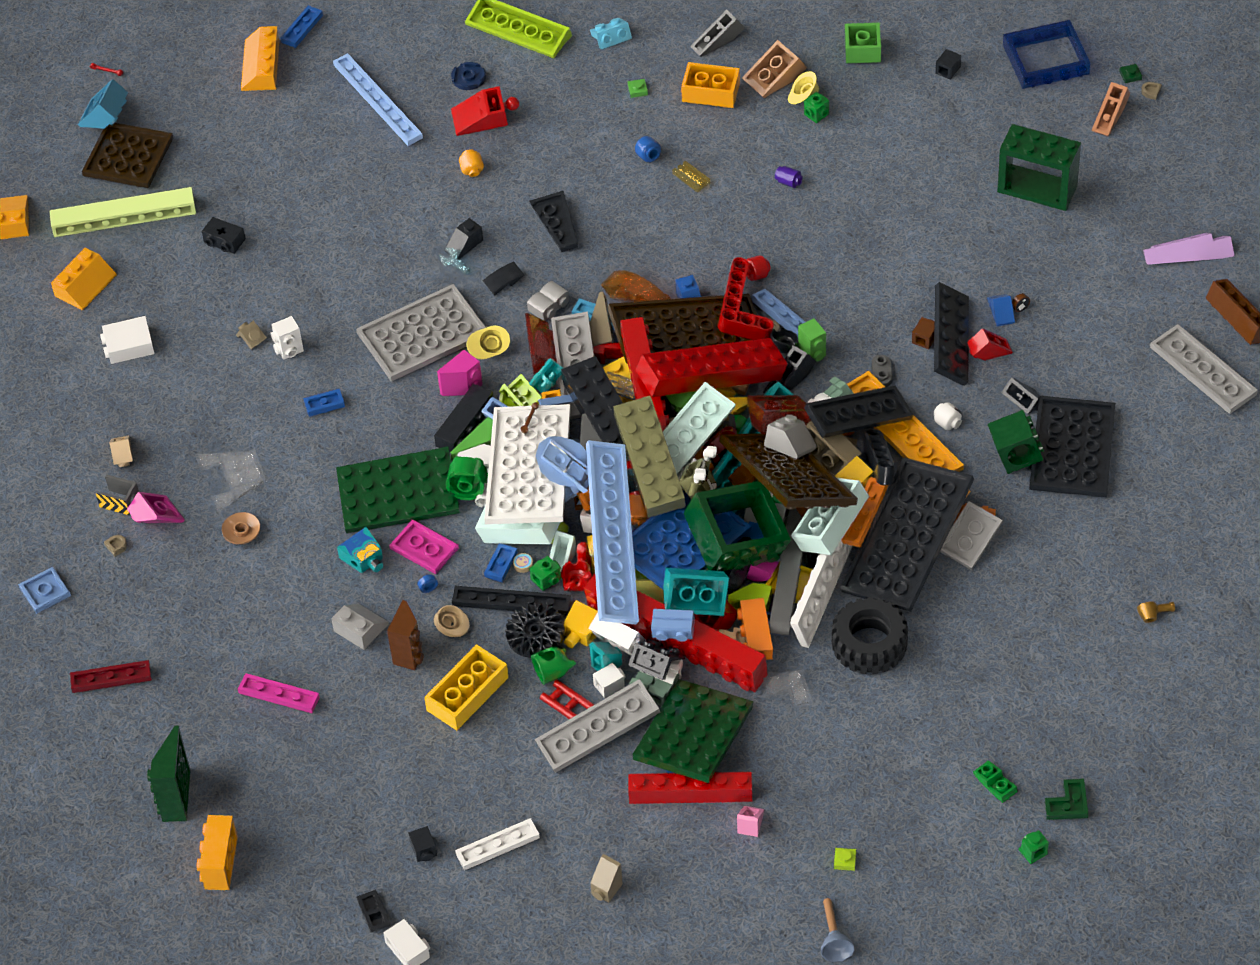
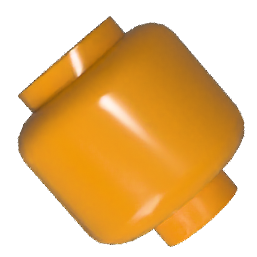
(471, 163)

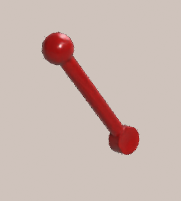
(119, 72)

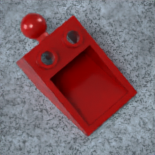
(482, 111)

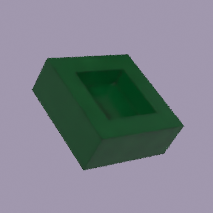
(1130, 73)

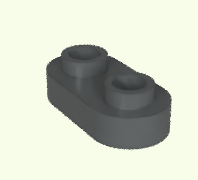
(882, 367)

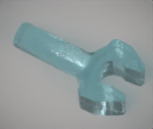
(453, 260)

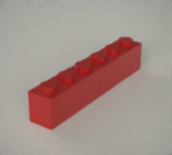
(683, 789)

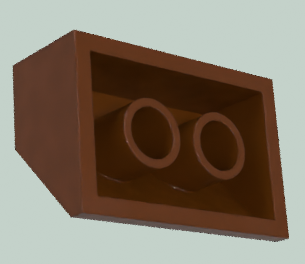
(405, 638)

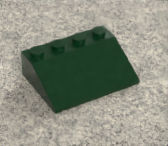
(171, 778)

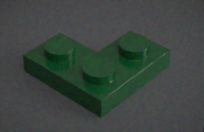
(1072, 805)

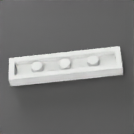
(497, 844)

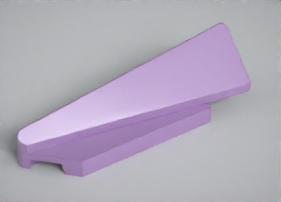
(1190, 249)

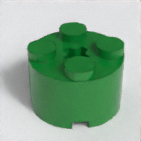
(466, 477)

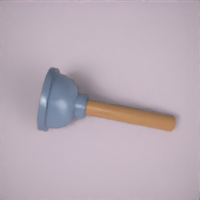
(836, 945)

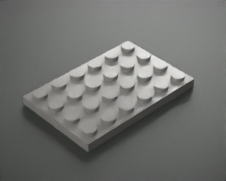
(420, 332)

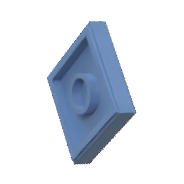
(44, 590)

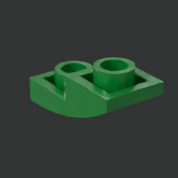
(995, 782)

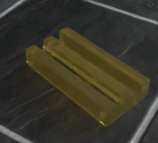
(693, 174)

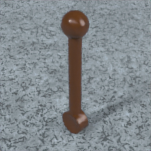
(524, 429)

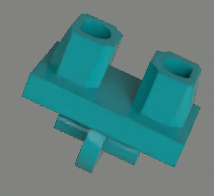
(546, 376)

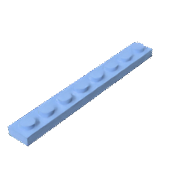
(378, 99)

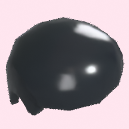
(784, 340)

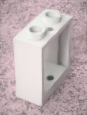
(616, 634)

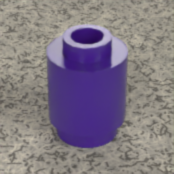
(788, 176)

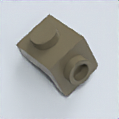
(251, 334)

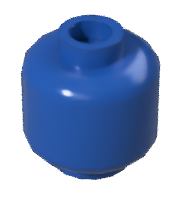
(648, 149)

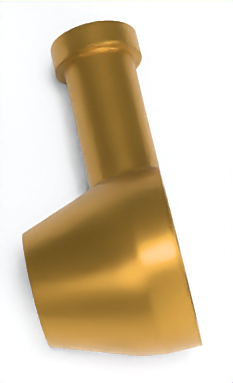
(1149, 610)

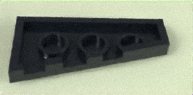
(556, 219)

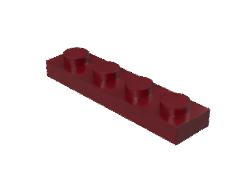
(110, 676)

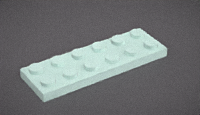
(696, 424)

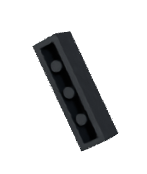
(463, 418)

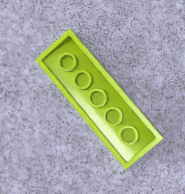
(518, 27)

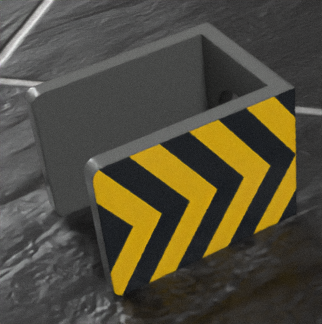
(119, 486)

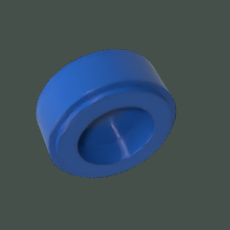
(427, 583)

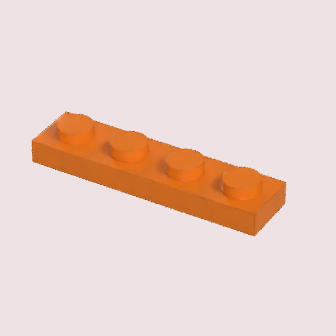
(858, 529)

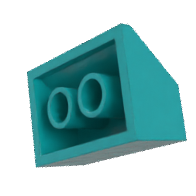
(695, 590)

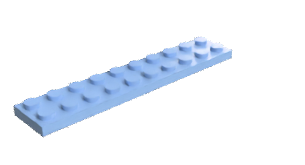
(612, 532)

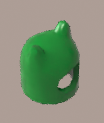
(551, 664)

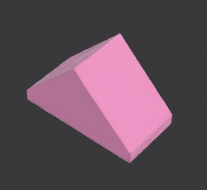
(749, 820)

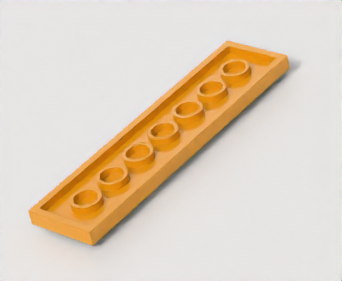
(909, 437)

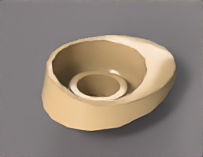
(450, 614)

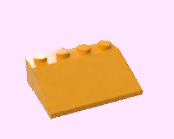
(14, 217)

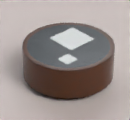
(1020, 302)

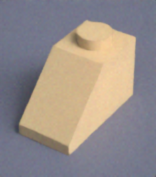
(121, 451)

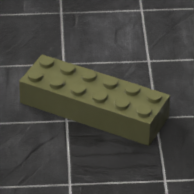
(649, 456)

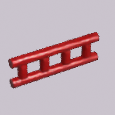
(575, 699)

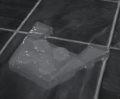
(241, 472)

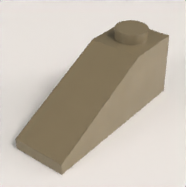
(600, 322)

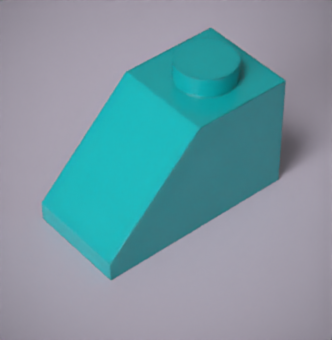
(604, 654)

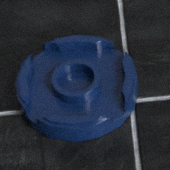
(464, 79)

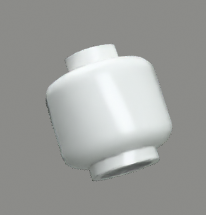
(947, 416)

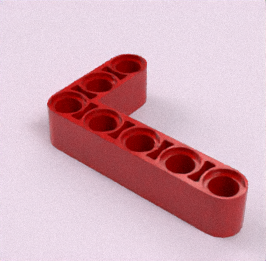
(735, 321)

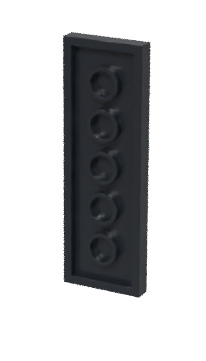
(951, 334)
(858, 411)

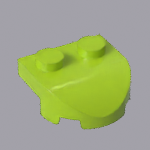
(519, 393)

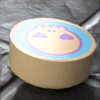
(522, 562)

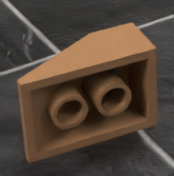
(774, 70)

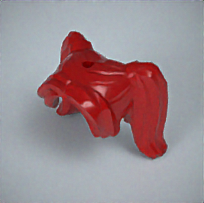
(578, 572)

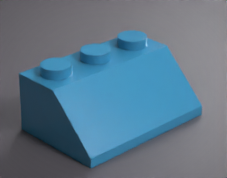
(104, 106)

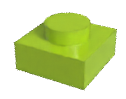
(845, 859)

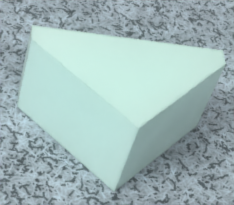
(563, 548)

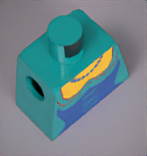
(361, 552)

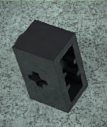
(223, 235)

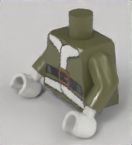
(697, 474)

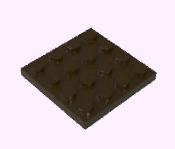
(127, 155)

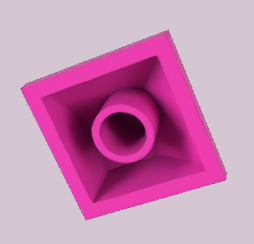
(153, 509)

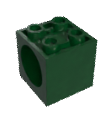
(1016, 441)

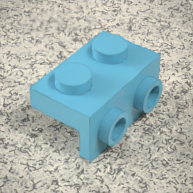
(611, 33)

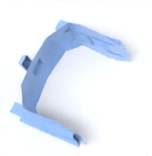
(561, 460)

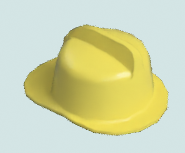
(803, 87)
(488, 342)

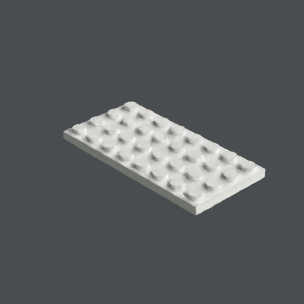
(515, 484)

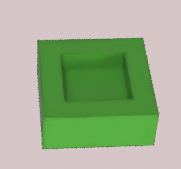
(637, 88)

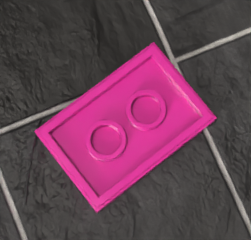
(424, 546)

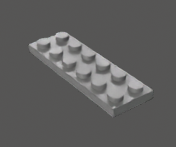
(572, 345)
(1203, 369)
(597, 725)

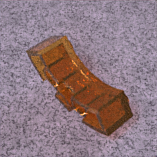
(628, 285)

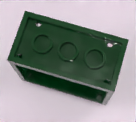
(1043, 150)
(708, 535)

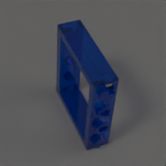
(1042, 34)

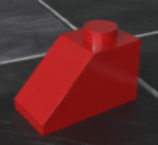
(988, 345)

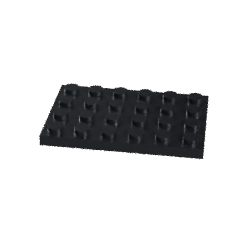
(1075, 446)

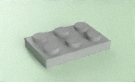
(970, 535)

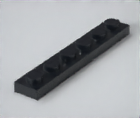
(508, 599)

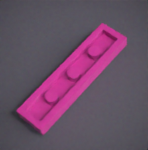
(278, 693)

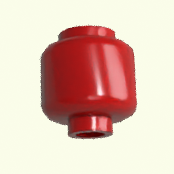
(758, 268)

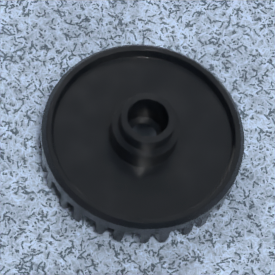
(534, 629)

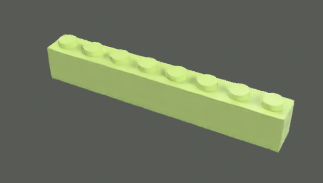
(122, 212)

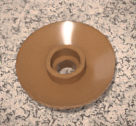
(241, 522)

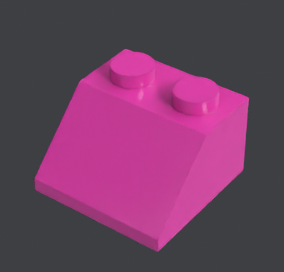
(459, 375)

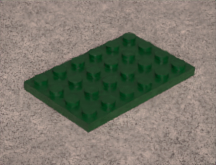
(396, 490)
(693, 730)

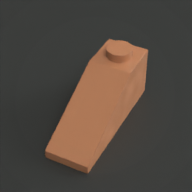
(1111, 109)

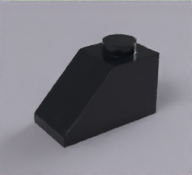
(465, 237)

